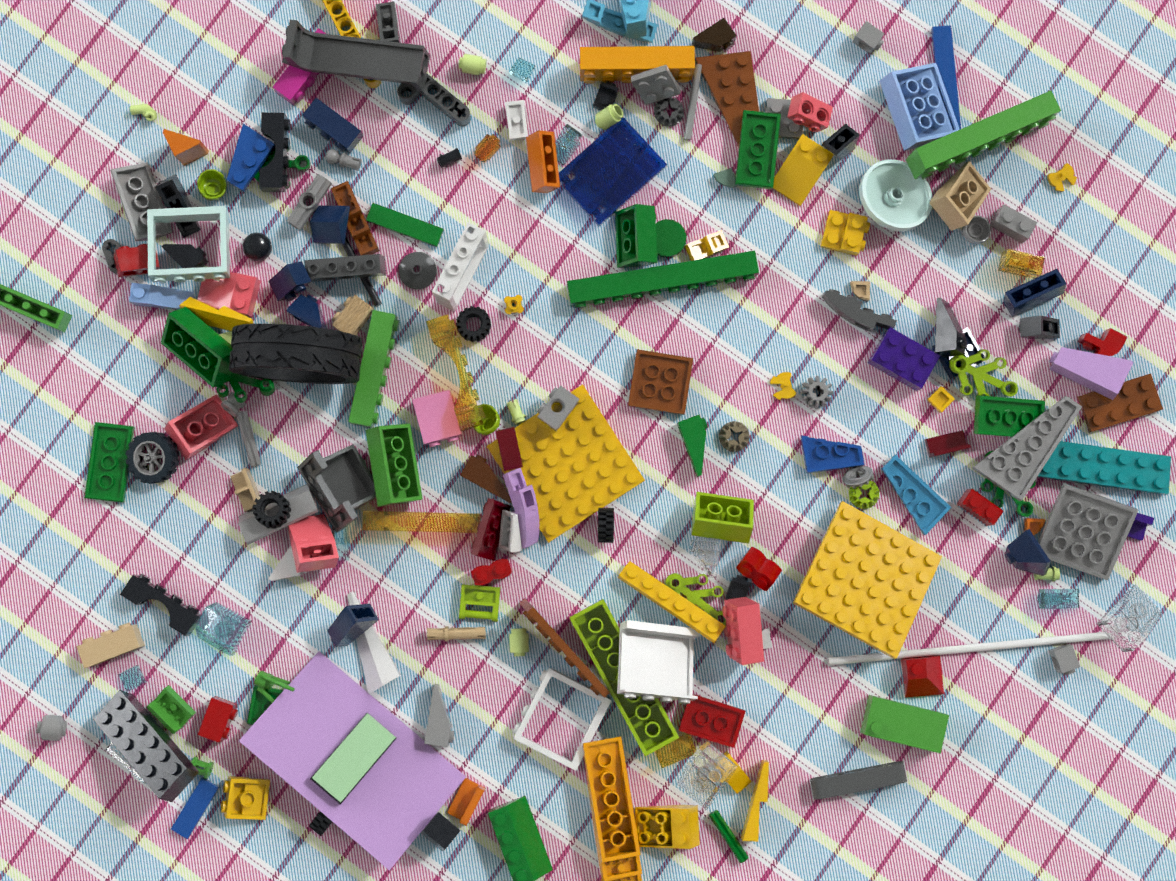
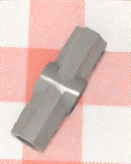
(315, 191)

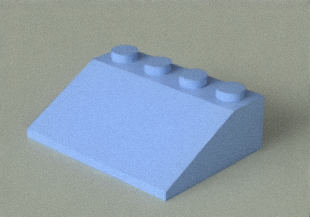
(917, 105)

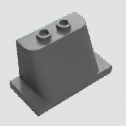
(339, 484)

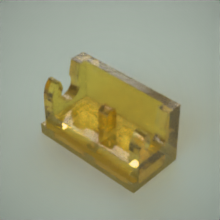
(676, 750)

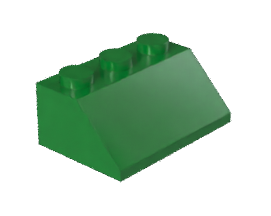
(636, 236)

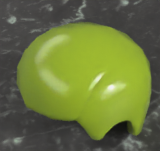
(212, 184)
(491, 420)

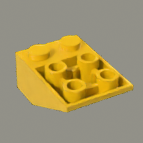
(668, 826)

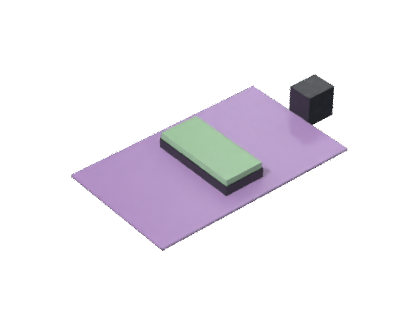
(356, 762)

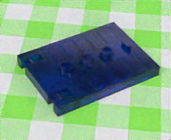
(611, 171)

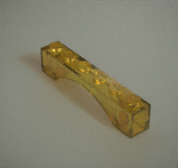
(466, 408)
(420, 522)

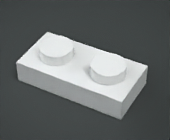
(516, 120)

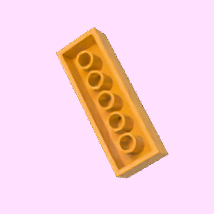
(623, 62)

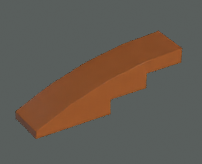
(356, 221)

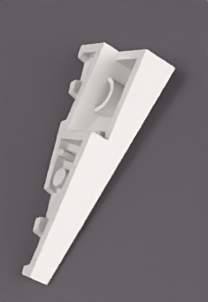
(375, 659)

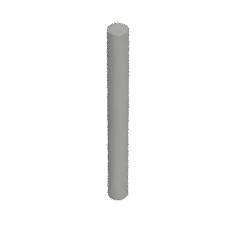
(692, 102)

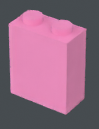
(437, 418)

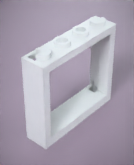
(461, 266)
(528, 711)

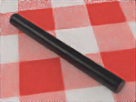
(365, 280)

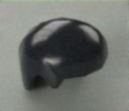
(257, 246)

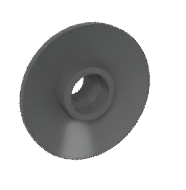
(420, 279)

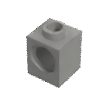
(869, 38)
(1064, 659)

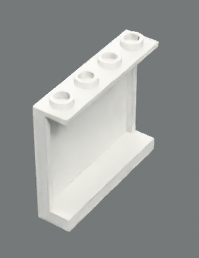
(656, 661)

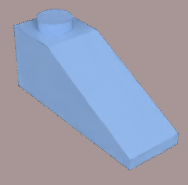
(157, 296)

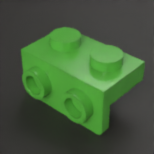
(171, 710)

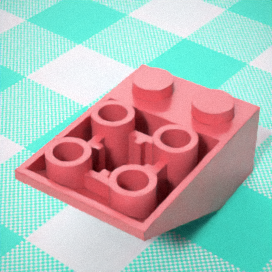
(313, 544)

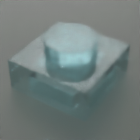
(132, 678)

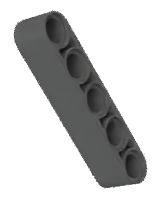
(858, 780)

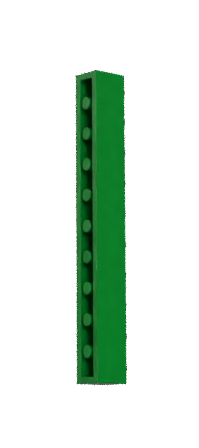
(663, 278)

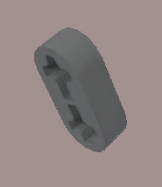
(109, 255)

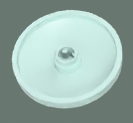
(894, 196)

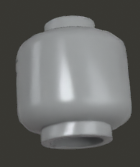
(52, 728)

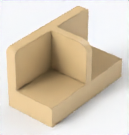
(245, 488)

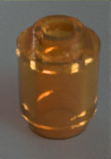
(487, 147)

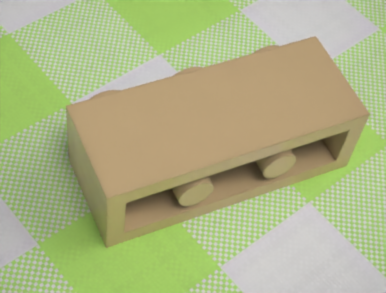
(110, 645)

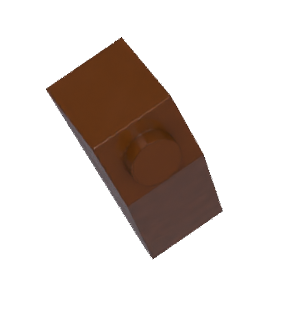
(481, 474)

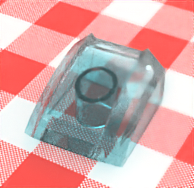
(222, 628)

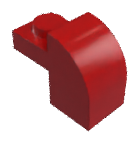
(1109, 343)

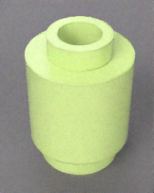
(472, 64)
(608, 116)
(519, 641)

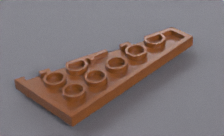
(731, 86)
(559, 645)

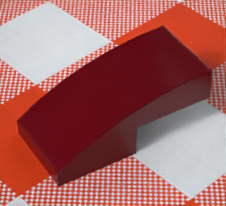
(509, 448)

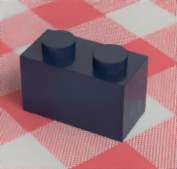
(290, 281)

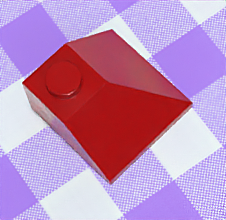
(922, 676)

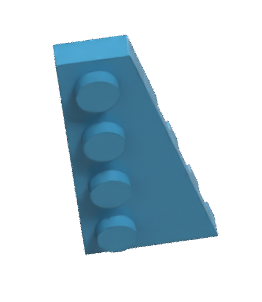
(919, 499)

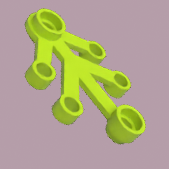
(980, 374)
(694, 596)

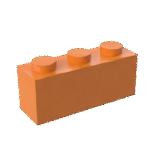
(543, 161)

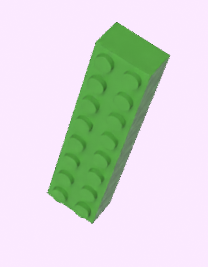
(983, 135)

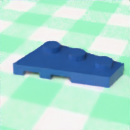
(248, 157)
(828, 455)

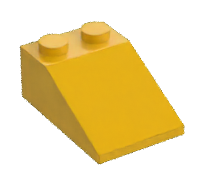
(801, 169)

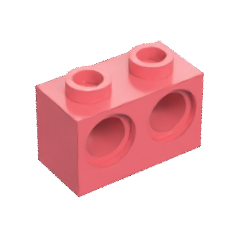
(809, 112)

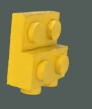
(845, 232)
(245, 798)

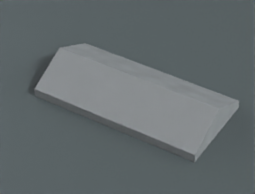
(137, 194)
(301, 504)

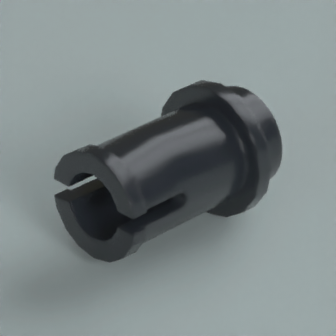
(449, 158)

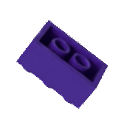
(903, 359)

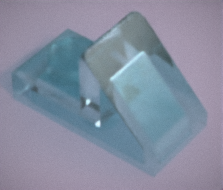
(567, 143)

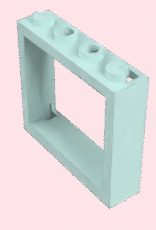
(188, 214)

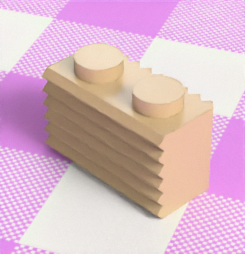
(352, 316)

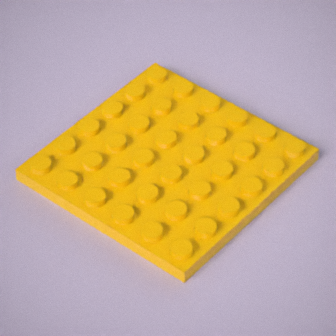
(572, 468)
(867, 580)

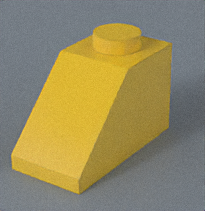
(739, 779)

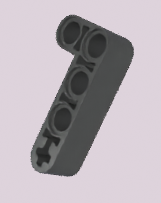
(437, 100)

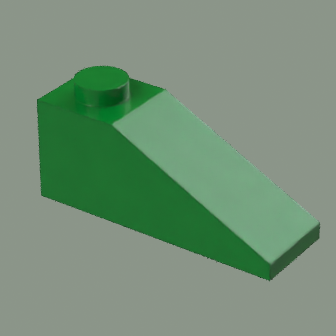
(694, 437)

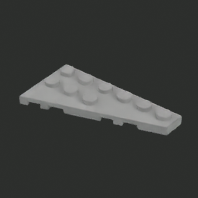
(1024, 455)

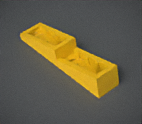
(223, 318)
(760, 794)

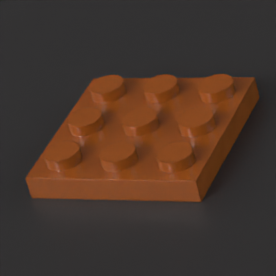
(660, 382)

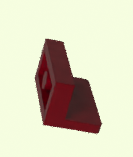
(946, 444)

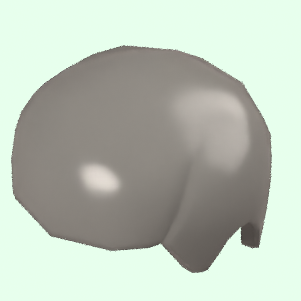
(977, 230)

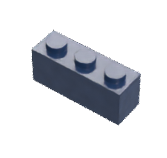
(332, 126)
(1034, 292)

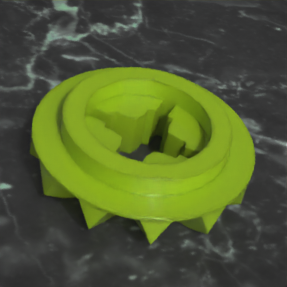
(864, 503)

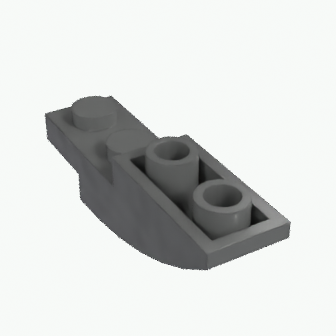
(850, 310)

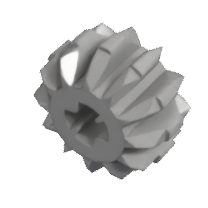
(821, 387)

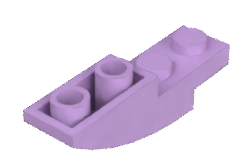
(524, 505)

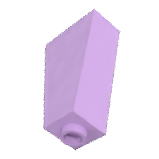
(1092, 370)

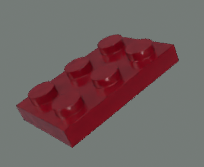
(488, 530)

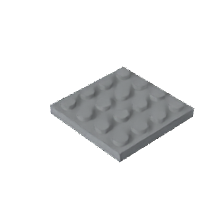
(1086, 531)

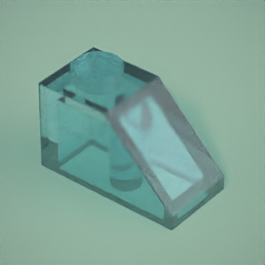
(1058, 598)

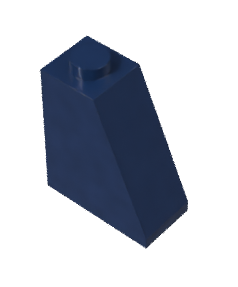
(352, 623)

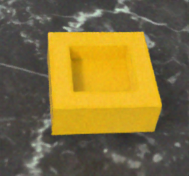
(940, 399)

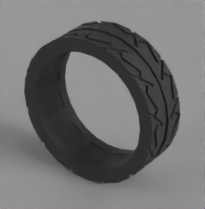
(295, 353)

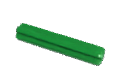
(728, 835)

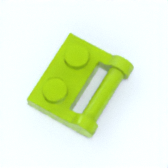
(479, 596)

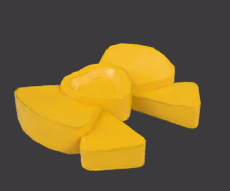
(1055, 179)
(787, 391)

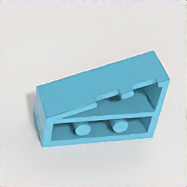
(635, 17)

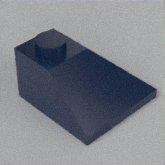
(307, 311)
(1027, 554)

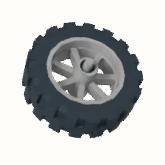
(169, 456)

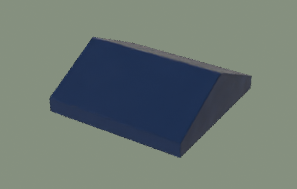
(329, 224)

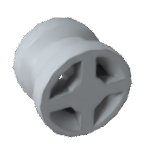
(231, 405)

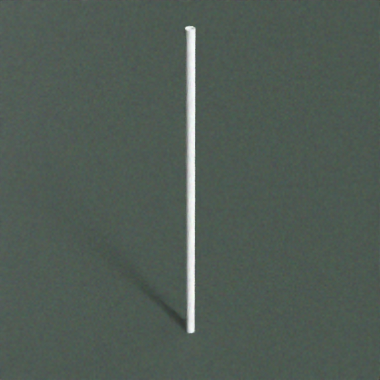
(970, 648)

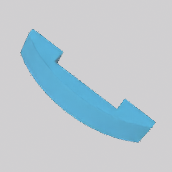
(612, 20)

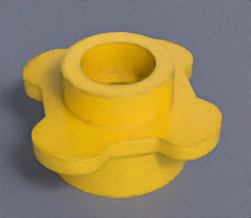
(513, 309)

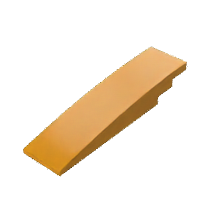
(612, 810)

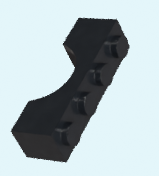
(273, 176)
(182, 617)

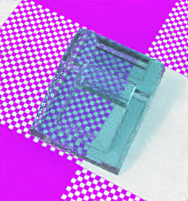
(522, 69)

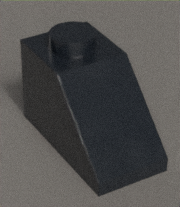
(842, 141)
(186, 255)
(1039, 327)

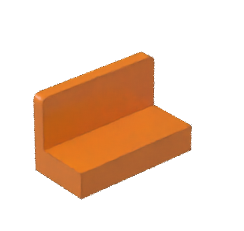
(466, 800)

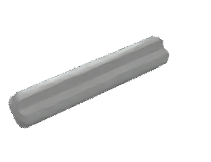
(248, 439)

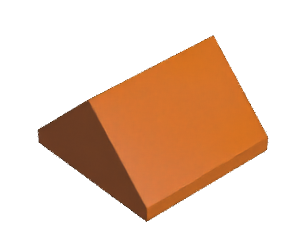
(185, 148)

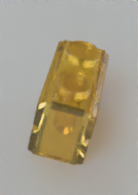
(1021, 263)

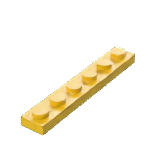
(671, 602)

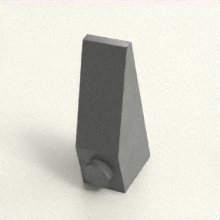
(388, 22)

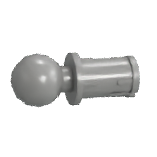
(333, 157)

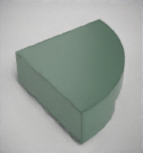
(725, 178)

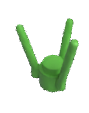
(267, 680)

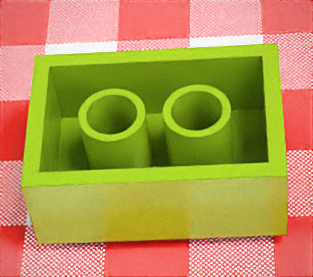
(722, 517)

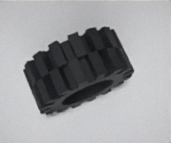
(469, 313)
(266, 499)
(605, 525)
(320, 823)

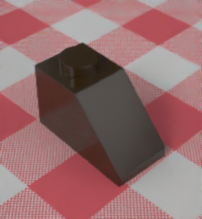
(716, 37)

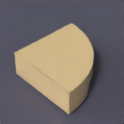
(861, 289)

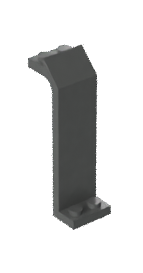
(355, 56)

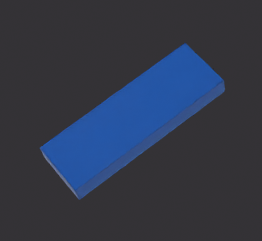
(195, 808)

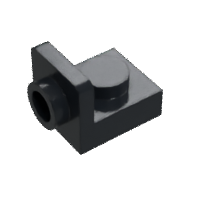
(606, 95)
(738, 587)

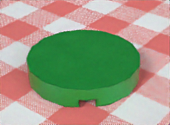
(670, 238)

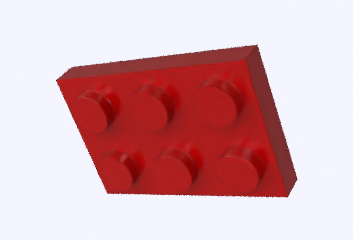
(712, 721)

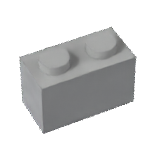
(1013, 223)

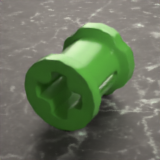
(208, 767)

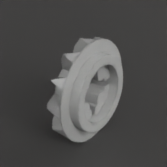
(865, 475)

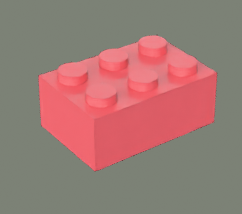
(743, 630)

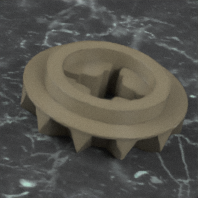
(733, 445)

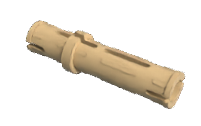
(456, 633)

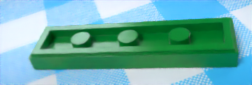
(404, 224)

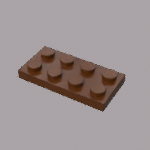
(1134, 400)

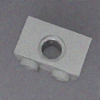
(556, 419)

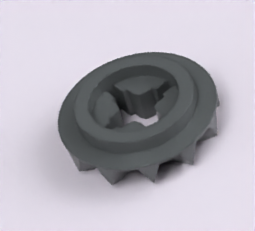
(663, 117)

